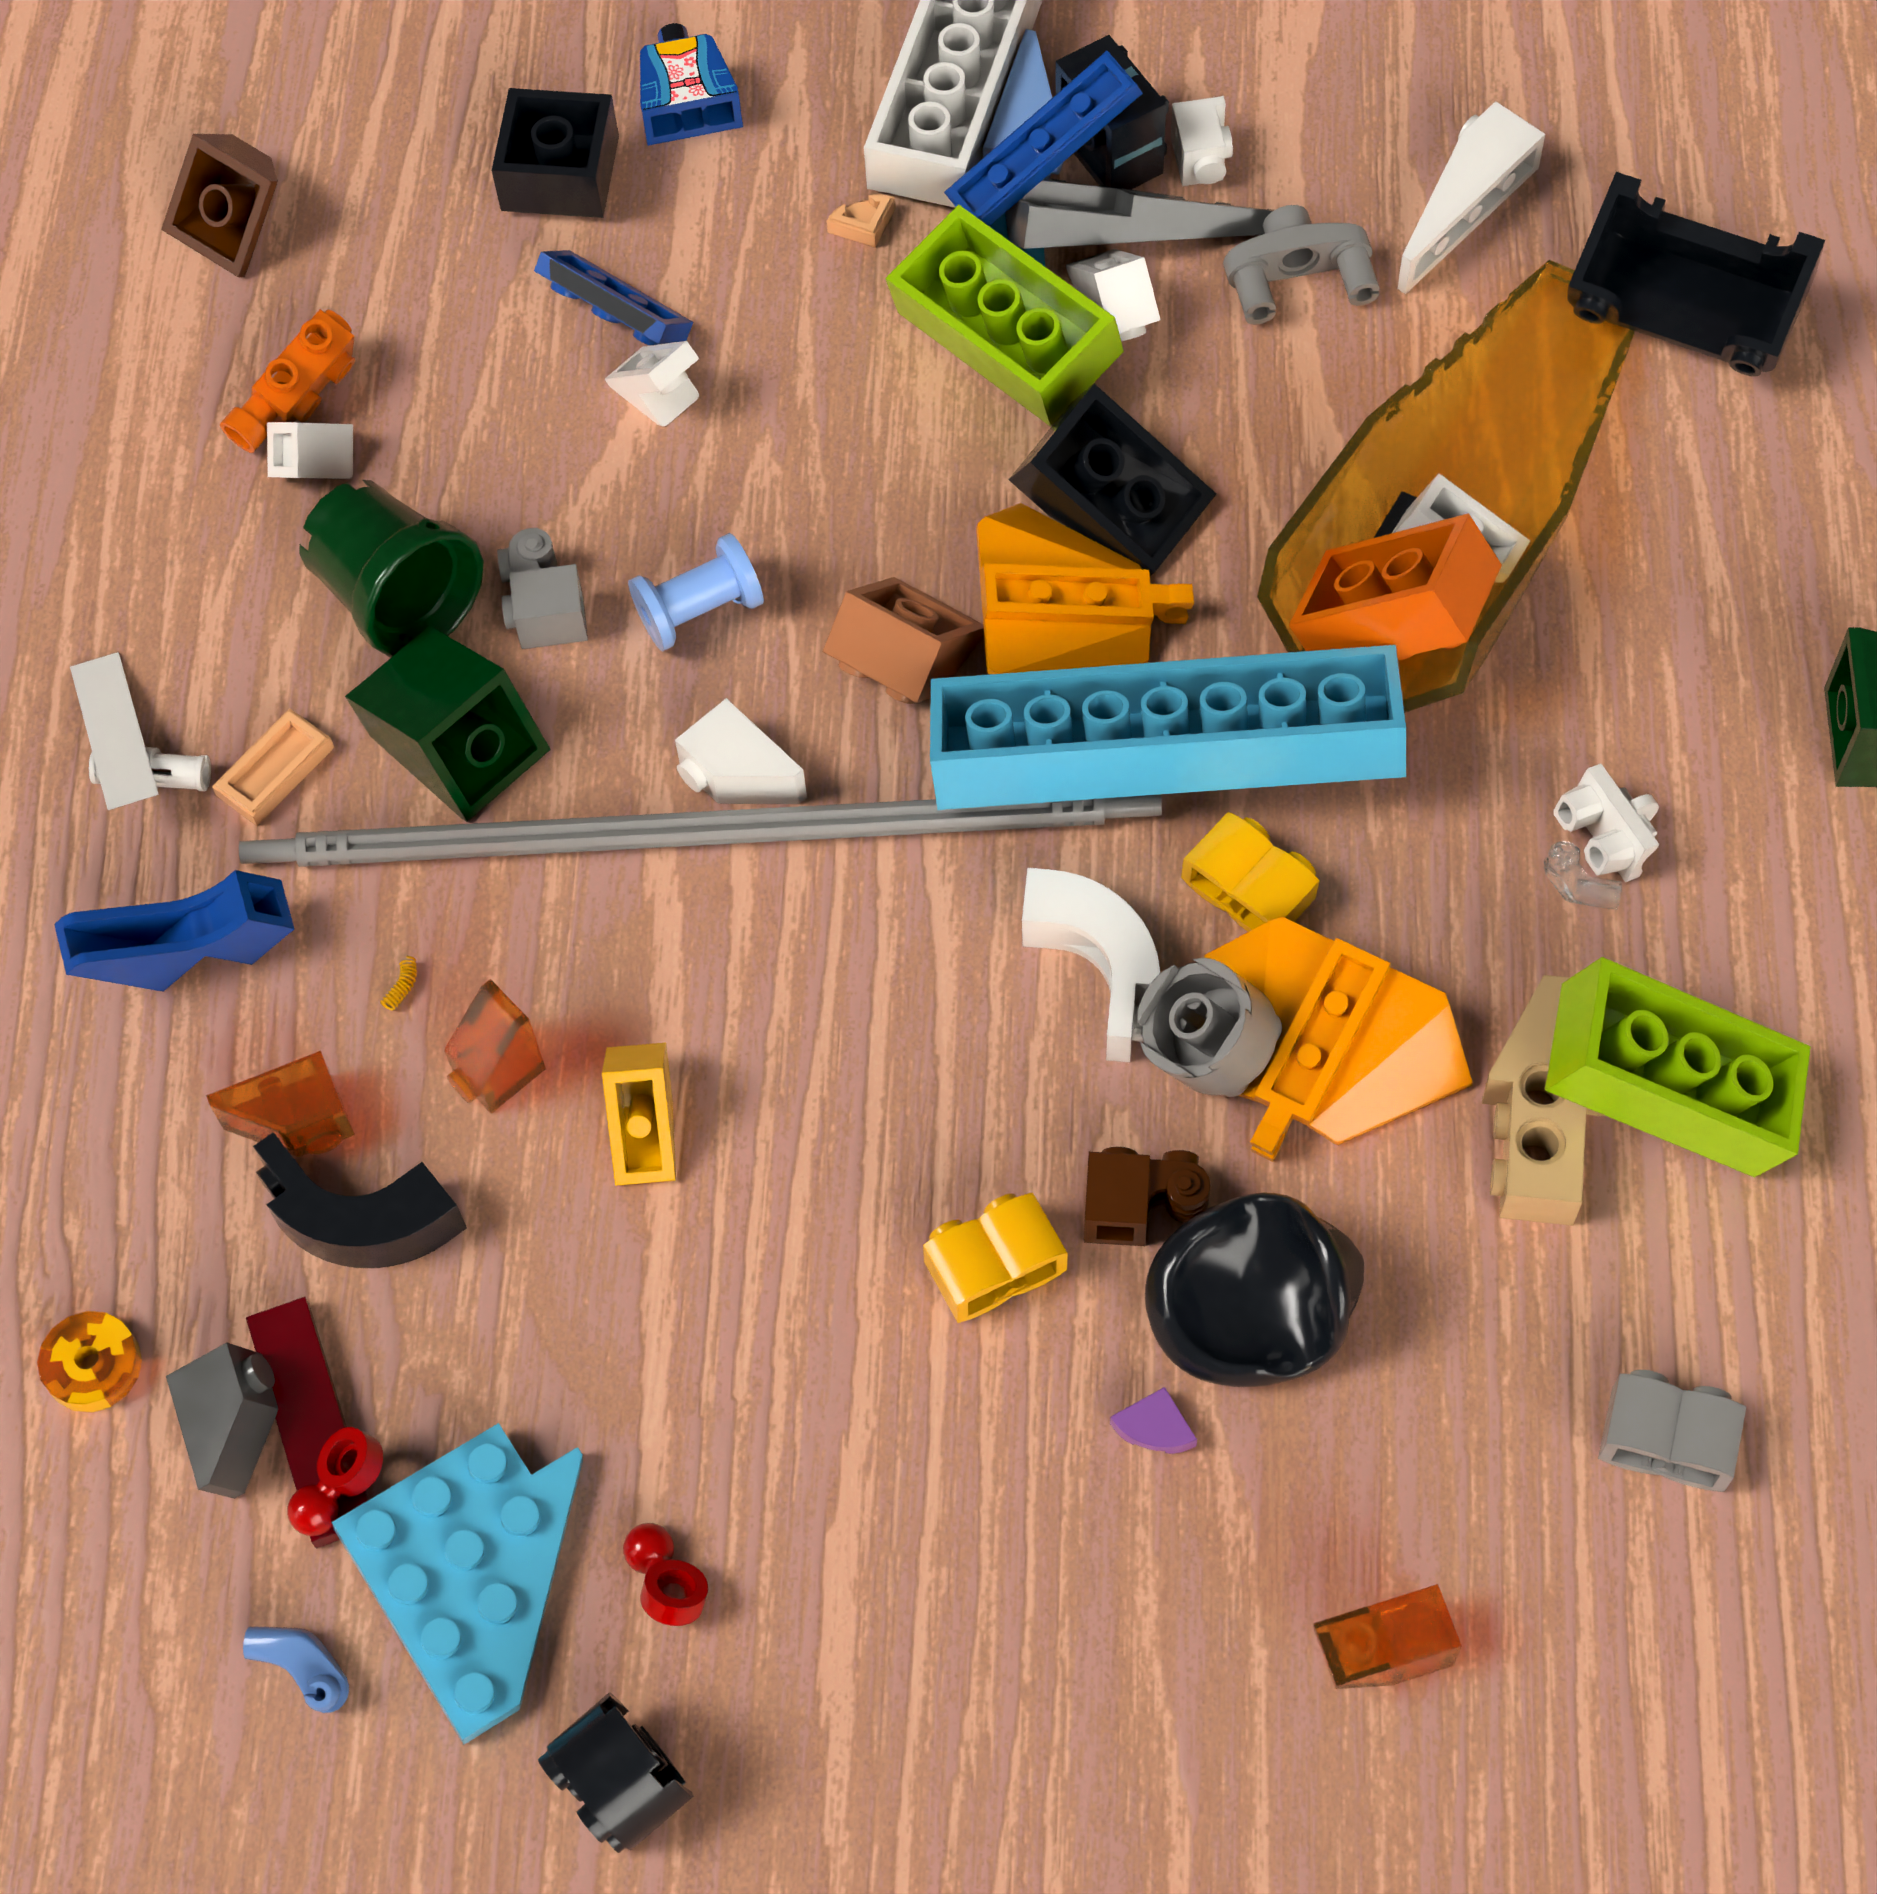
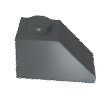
(224, 1415)

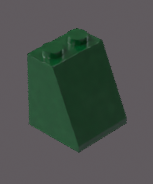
(1853, 709)
(450, 720)

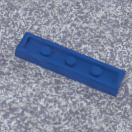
(1045, 140)

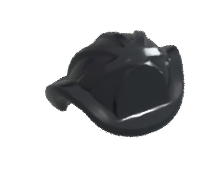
(1253, 1291)

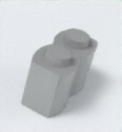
(1672, 1430)

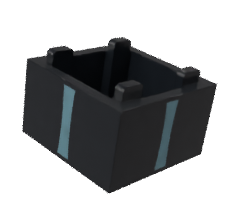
(1133, 143)

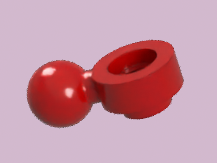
(345, 1466)
(671, 1589)

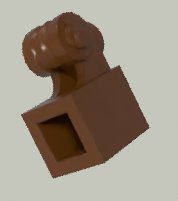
(1128, 1185)

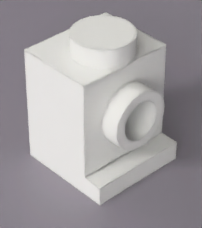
(1201, 140)

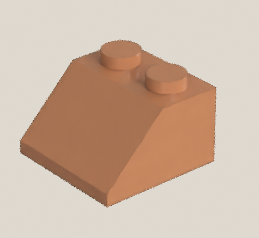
(900, 638)

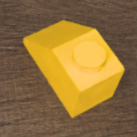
(639, 1113)

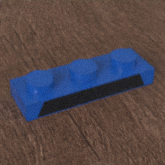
(612, 298)

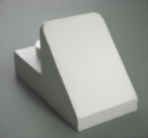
(657, 380)

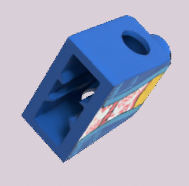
(686, 87)

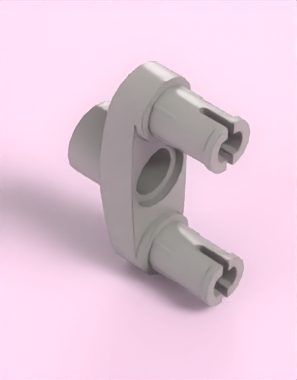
(1297, 249)

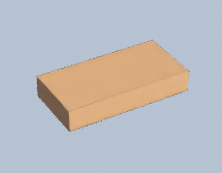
(273, 767)

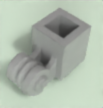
(544, 597)

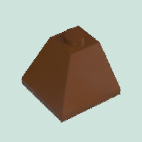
(221, 199)

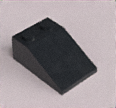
(1113, 481)

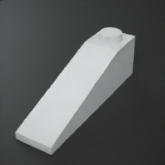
(1485, 168)

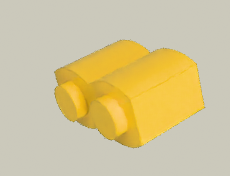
(1249, 876)
(994, 1256)

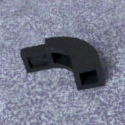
(363, 1230)

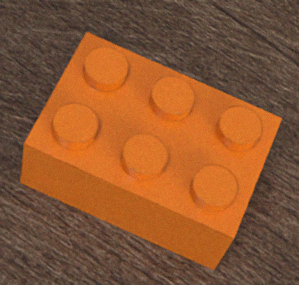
(1400, 590)

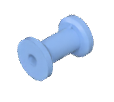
(696, 591)

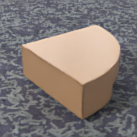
(862, 220)

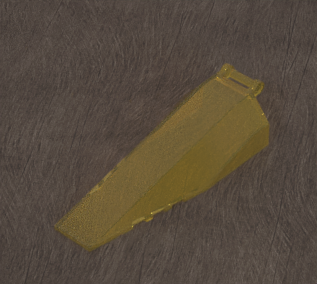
(1496, 417)

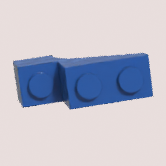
(162, 941)

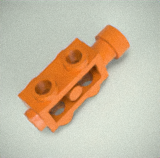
(300, 376)

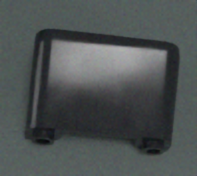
(1691, 281)

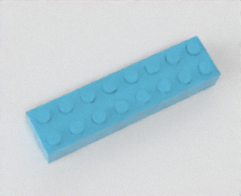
(1167, 727)

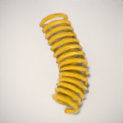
(401, 984)

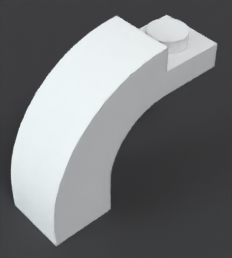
(1096, 923)

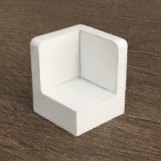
(310, 450)

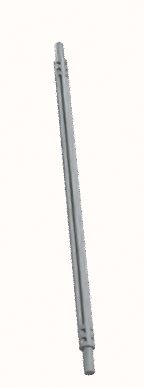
(680, 830)

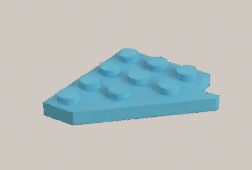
(467, 1570)

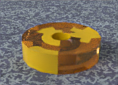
(104, 1382)

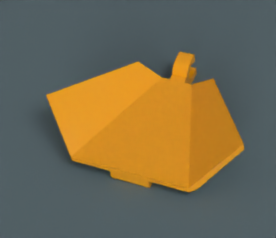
(1064, 598)
(1353, 1039)

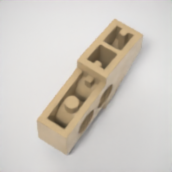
(1529, 1187)

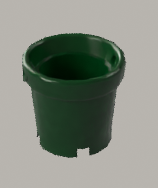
(391, 565)

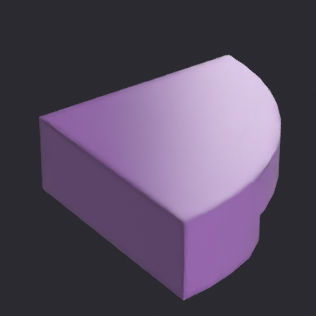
(1155, 1424)

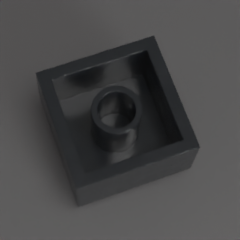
(555, 152)

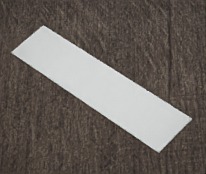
(113, 731)

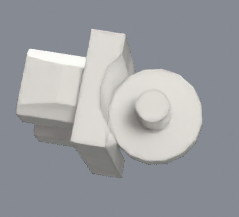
(1615, 820)

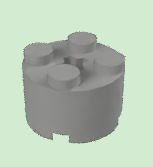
(1208, 1027)

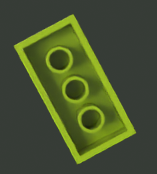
(1005, 314)
(1678, 1068)

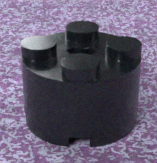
(616, 1773)

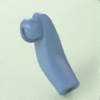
(305, 1659)

